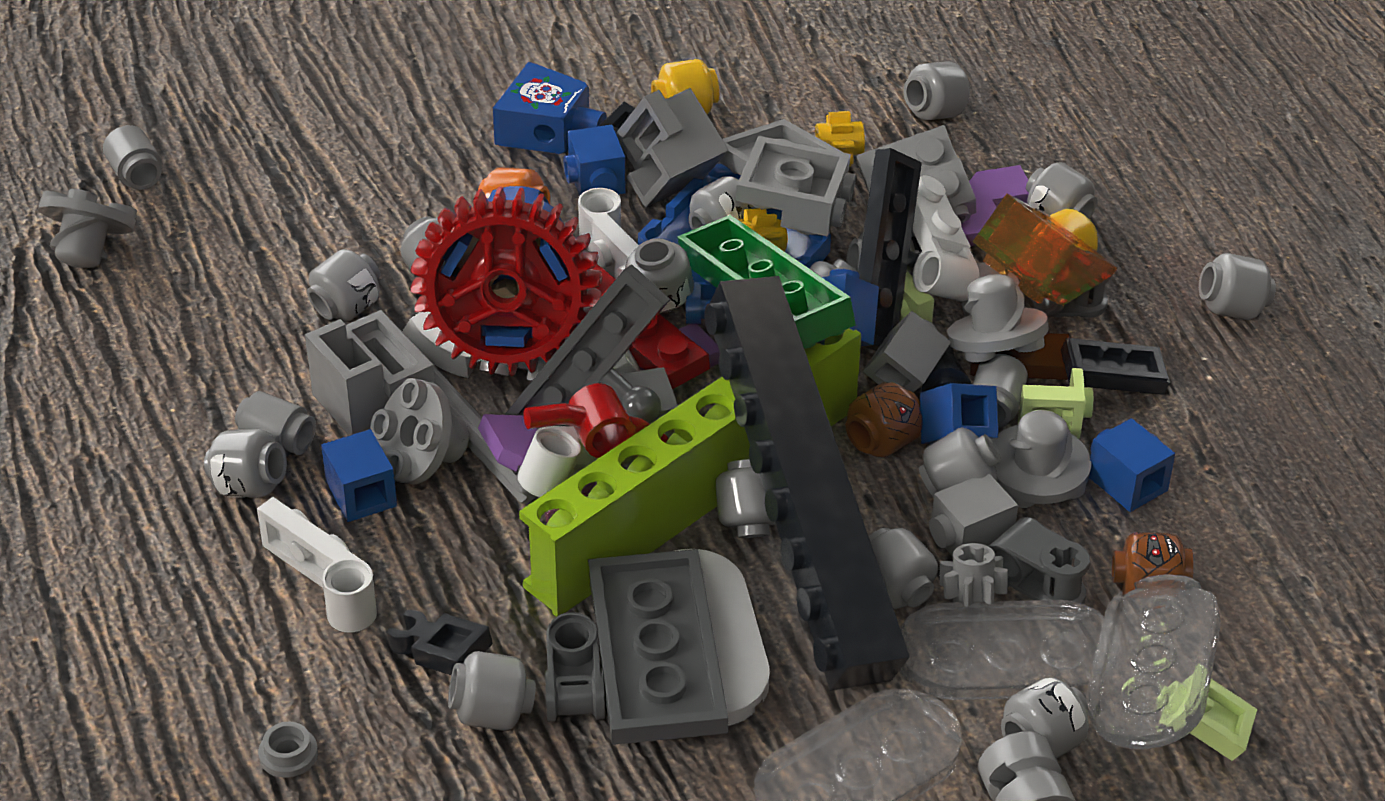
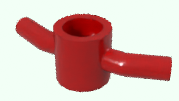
(595, 415)

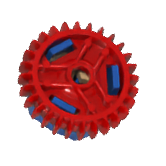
(508, 278)

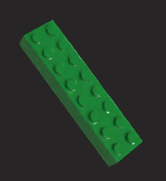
(736, 252)

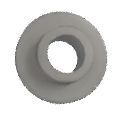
(287, 750)

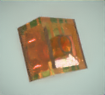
(1040, 253)

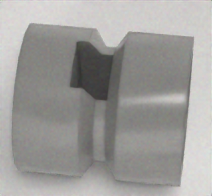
(1023, 770)

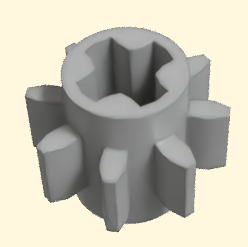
(973, 575)

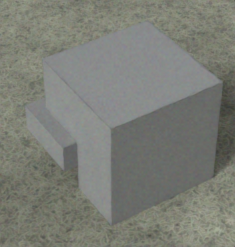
(669, 144)
(360, 367)

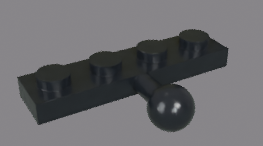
(888, 235)

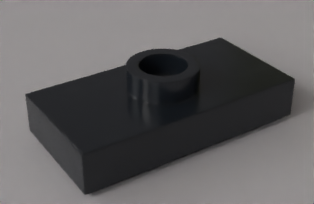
(1116, 365)

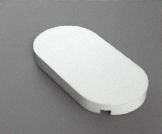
(736, 636)

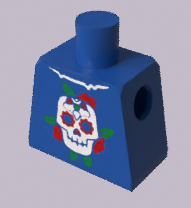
(542, 109)

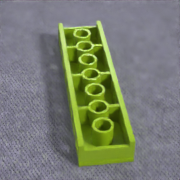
(663, 486)

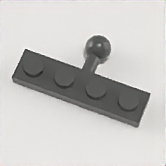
(598, 346)

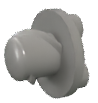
(84, 225)
(997, 320)
(419, 431)
(1041, 460)

